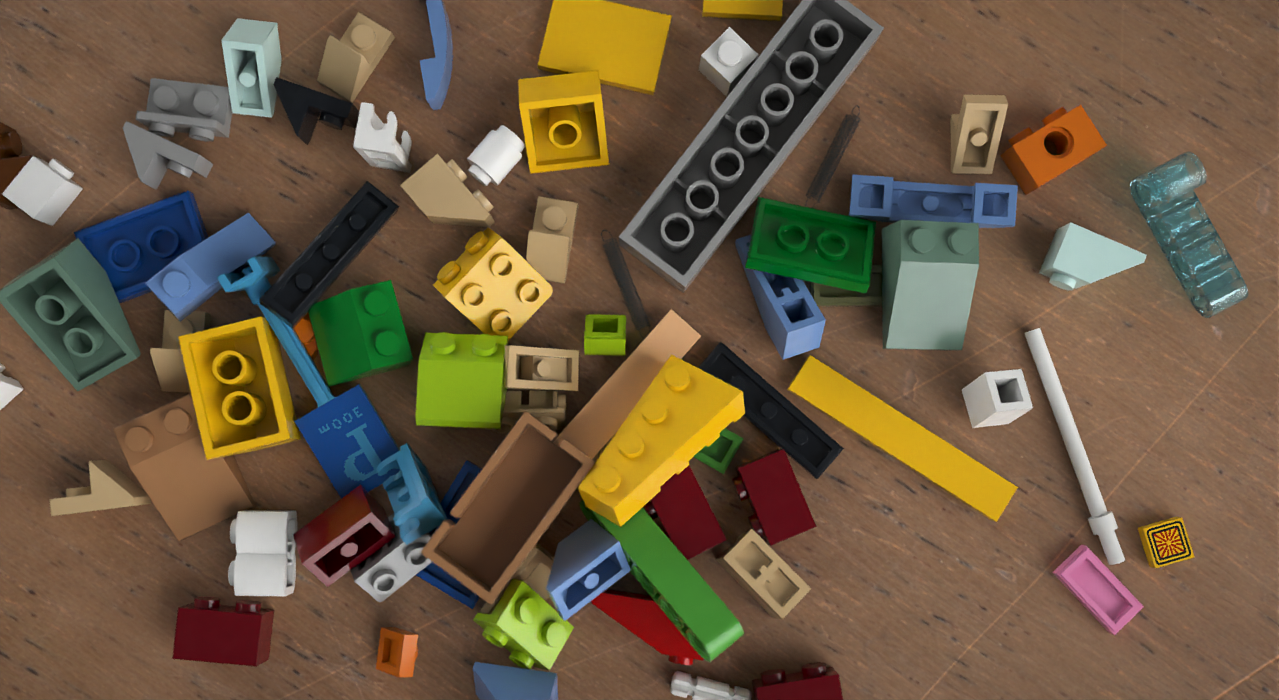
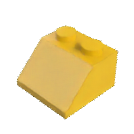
(563, 121)

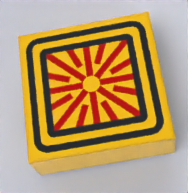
(1166, 542)

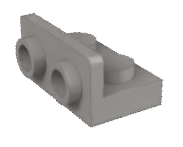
(187, 108)
(391, 565)

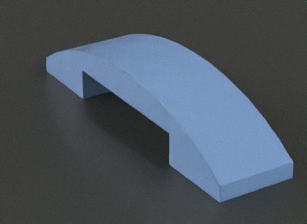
(438, 70)
(891, 201)

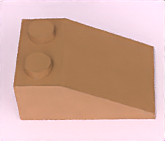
(173, 470)

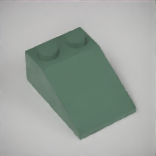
(928, 283)
(72, 315)

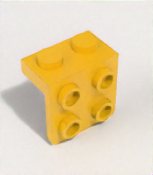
(493, 285)

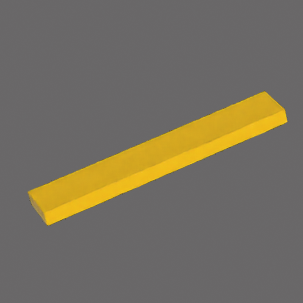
(902, 438)

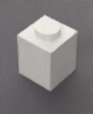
(727, 61)
(43, 189)
(997, 398)

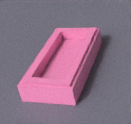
(1098, 589)

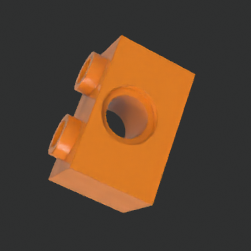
(1069, 131)

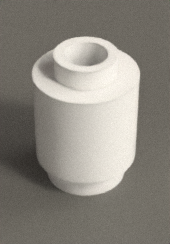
(495, 156)

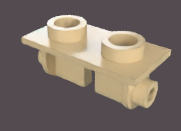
(543, 405)

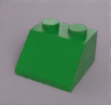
(360, 333)

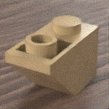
(443, 196)

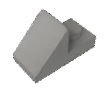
(155, 155)

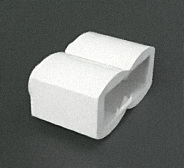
(264, 553)

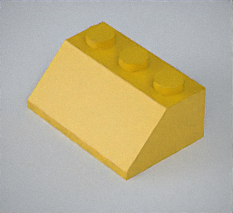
(239, 388)

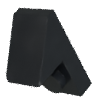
(306, 105)

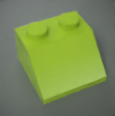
(461, 380)

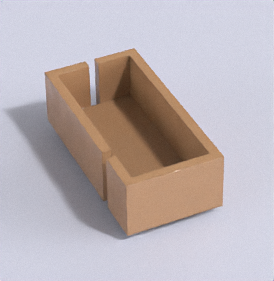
(508, 508)

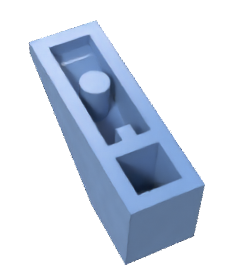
(194, 274)
(785, 308)

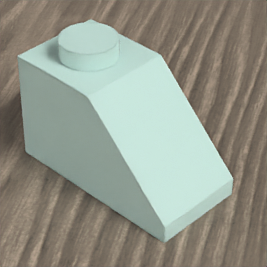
(252, 66)
(1085, 257)

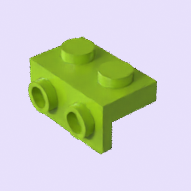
(525, 627)

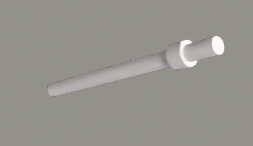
(1101, 521)

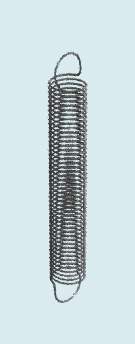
(828, 163)
(624, 283)

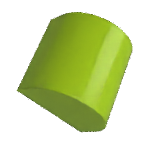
(605, 335)

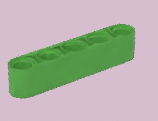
(673, 584)

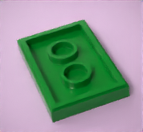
(811, 245)

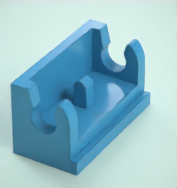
(411, 494)

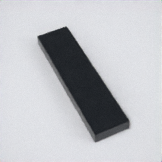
(329, 255)
(774, 413)

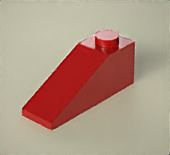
(648, 622)

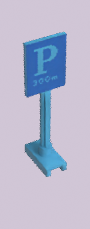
(343, 428)

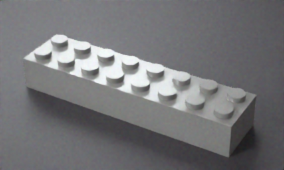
(749, 138)

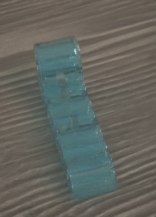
(1187, 234)

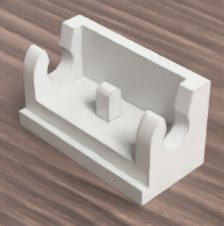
(377, 140)

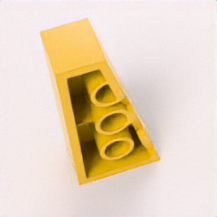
(661, 434)

